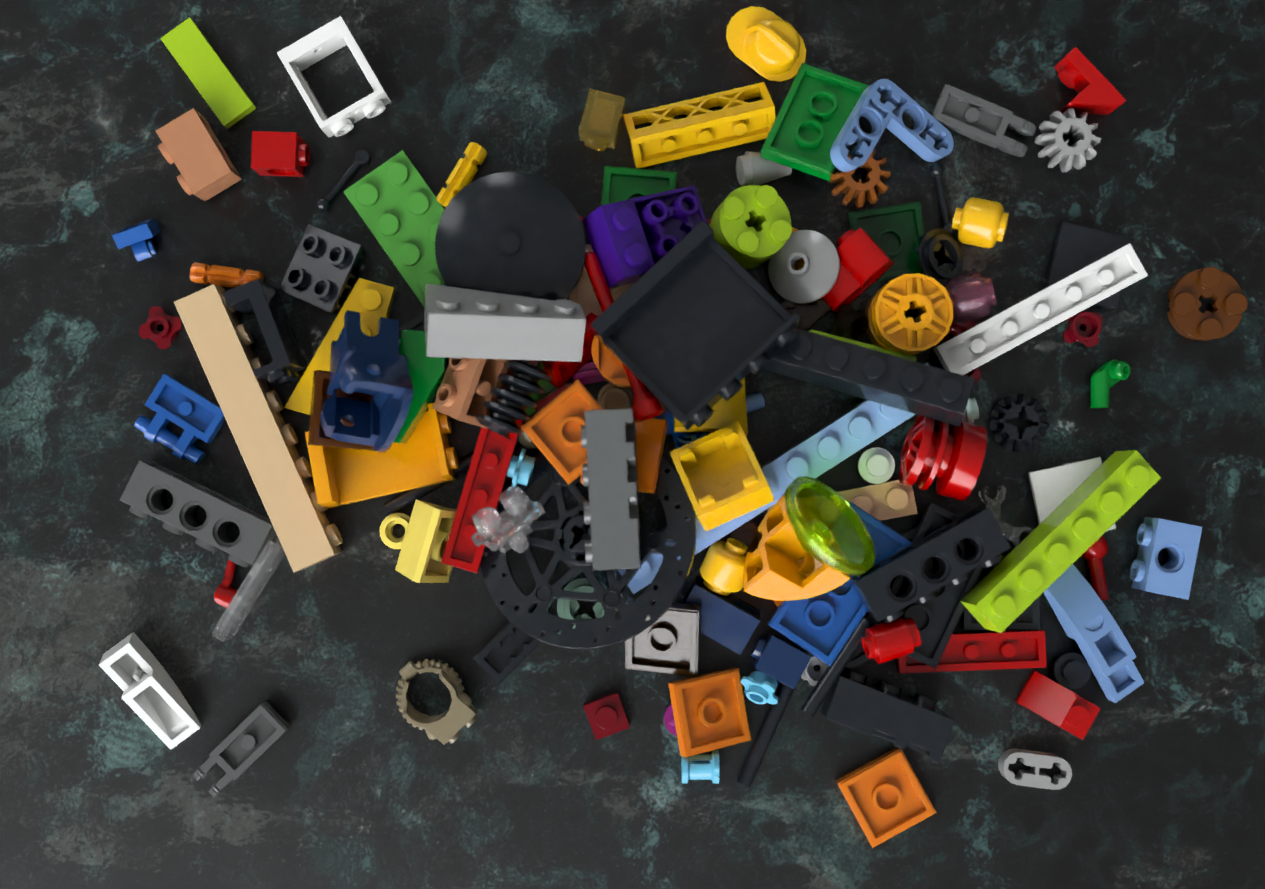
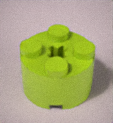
(767, 221)

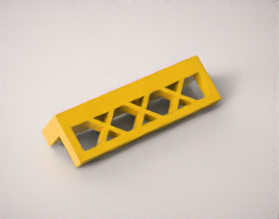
(702, 128)

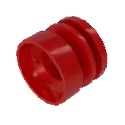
(950, 457)

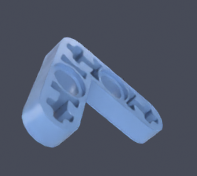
(882, 117)

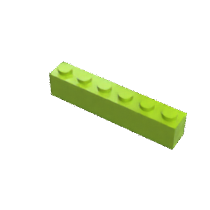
(1060, 540)

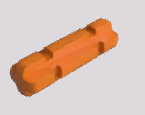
(222, 275)

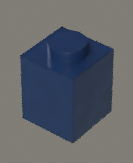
(779, 659)

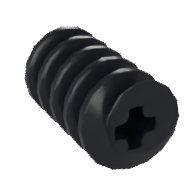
(513, 398)

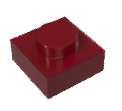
(606, 715)

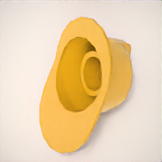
(766, 43)

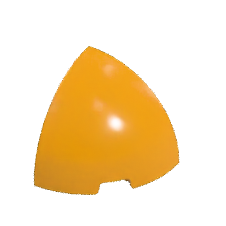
(782, 567)

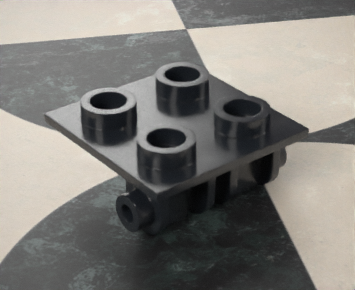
(322, 269)

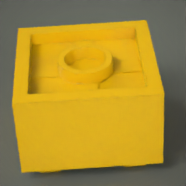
(721, 476)

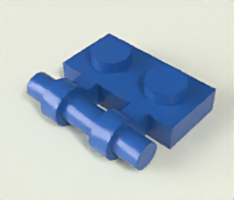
(186, 409)

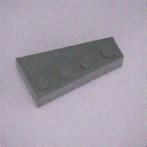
(612, 489)

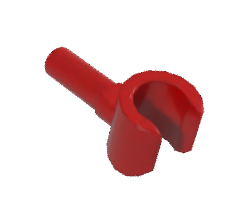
(224, 592)

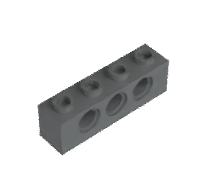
(145, 495)

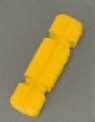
(462, 173)

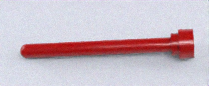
(645, 404)

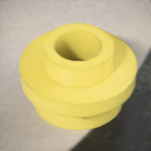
(386, 529)

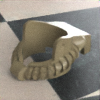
(442, 726)

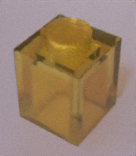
(601, 120)

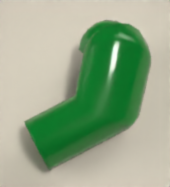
(1104, 379)

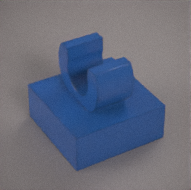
(139, 238)

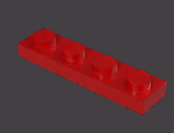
(985, 652)

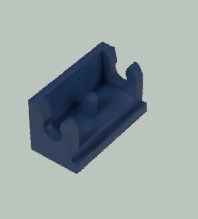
(724, 617)

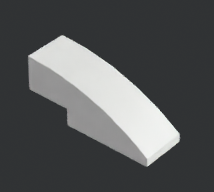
(150, 690)

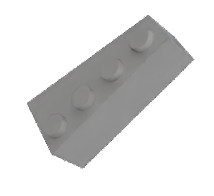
(501, 326)

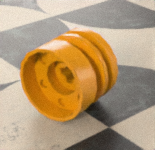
(890, 327)

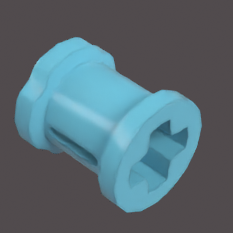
(700, 767)

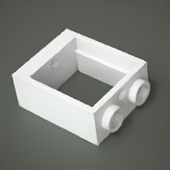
(315, 48)

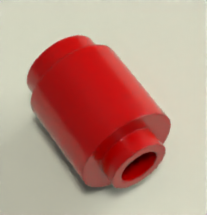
(891, 639)

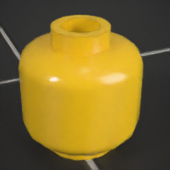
(980, 222)
(724, 566)

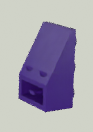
(641, 231)

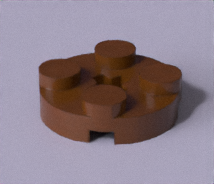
(1226, 300)

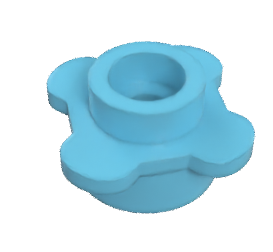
(521, 468)
(760, 688)

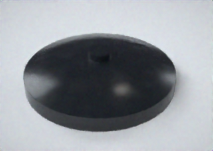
(511, 238)

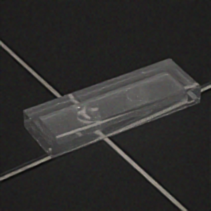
(249, 591)

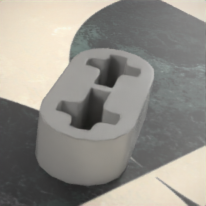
(1033, 777)

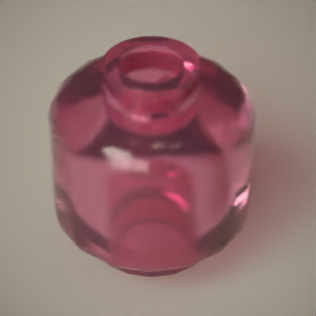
(971, 296)

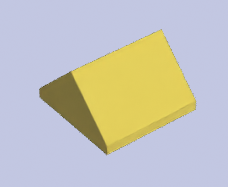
(426, 543)

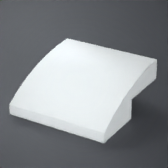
(1056, 483)

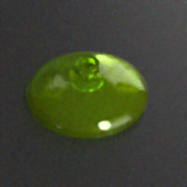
(828, 526)

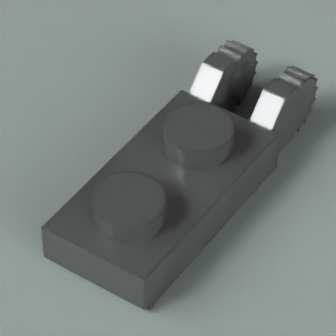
(981, 120)
(244, 746)

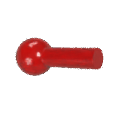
(1096, 568)

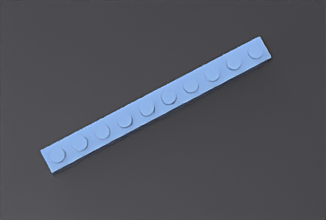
(806, 458)

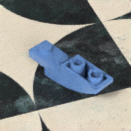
(1096, 633)

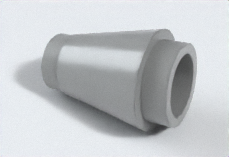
(755, 170)

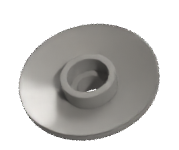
(816, 276)

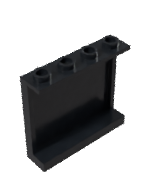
(695, 327)

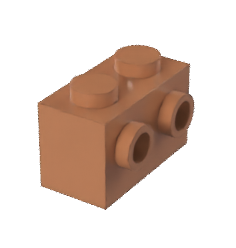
(198, 155)
(468, 386)

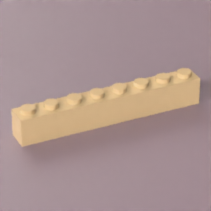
(259, 428)

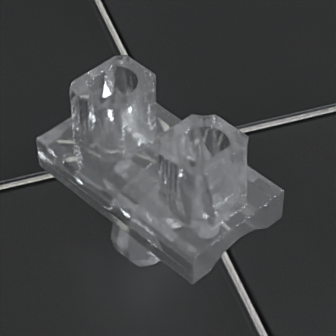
(509, 527)

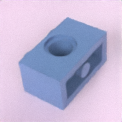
(1182, 547)

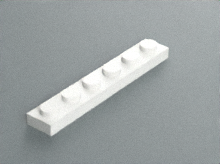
(1041, 311)

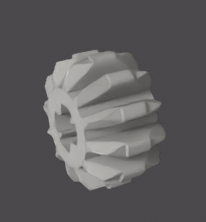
(1077, 131)

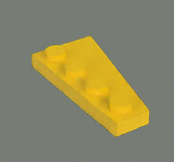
(372, 302)

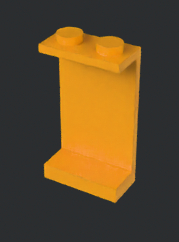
(358, 475)

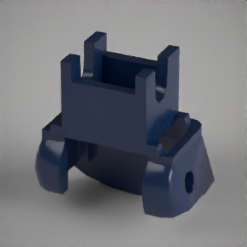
(373, 368)

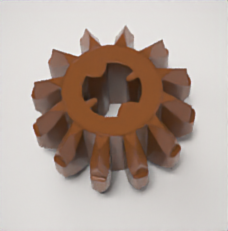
(871, 184)

